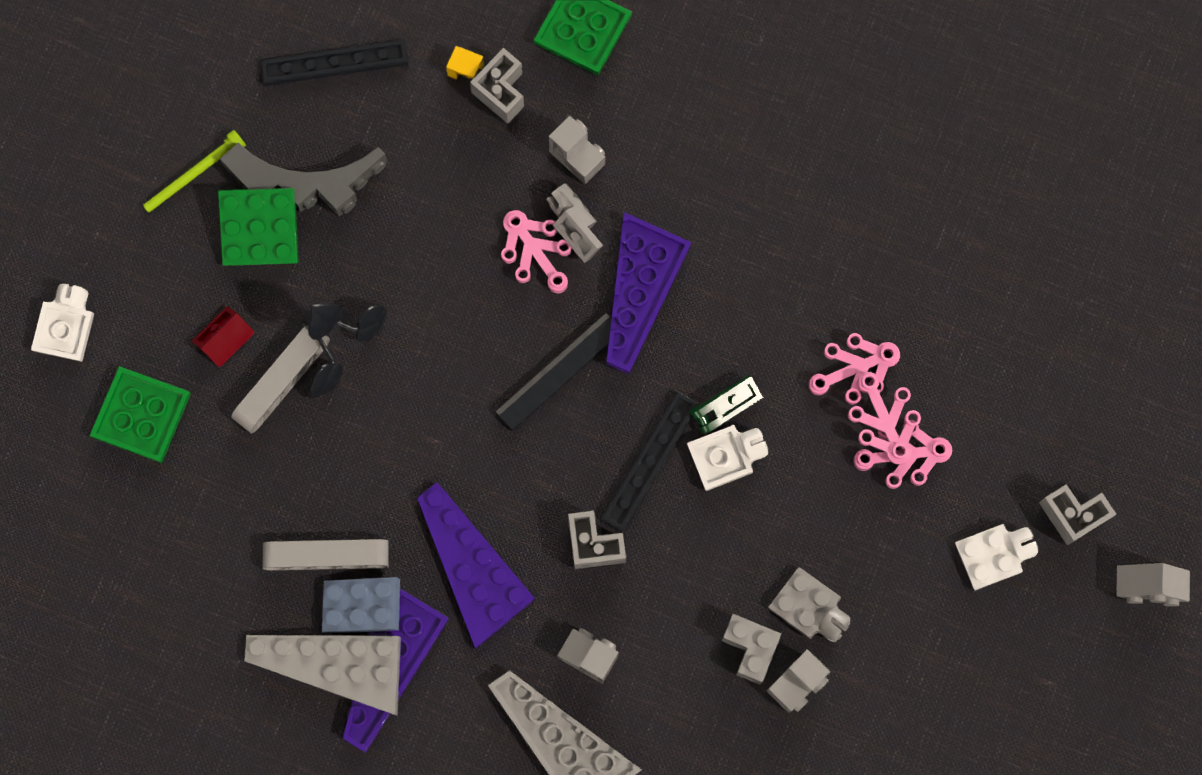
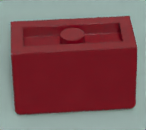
(223, 336)

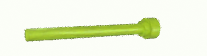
(231, 140)

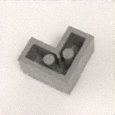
(495, 88)
(571, 148)
(1072, 518)
(591, 549)
(1155, 582)
(757, 643)
(587, 655)
(798, 681)

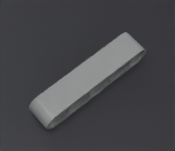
(278, 381)
(325, 554)

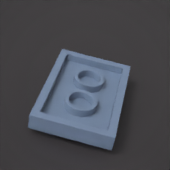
(361, 605)

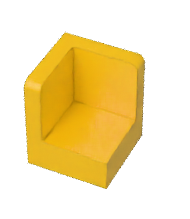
(464, 63)

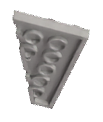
(345, 665)
(554, 736)

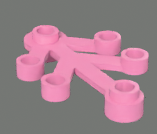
(534, 247)
(857, 366)
(885, 421)
(920, 452)

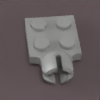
(810, 607)

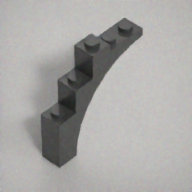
(332, 186)

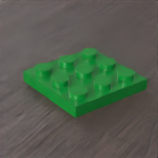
(583, 31)
(258, 226)
(140, 414)

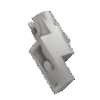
(574, 222)

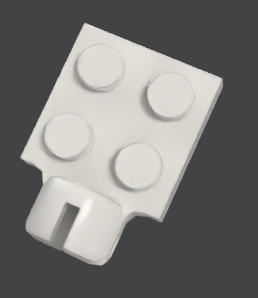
(64, 324)
(726, 455)
(995, 554)

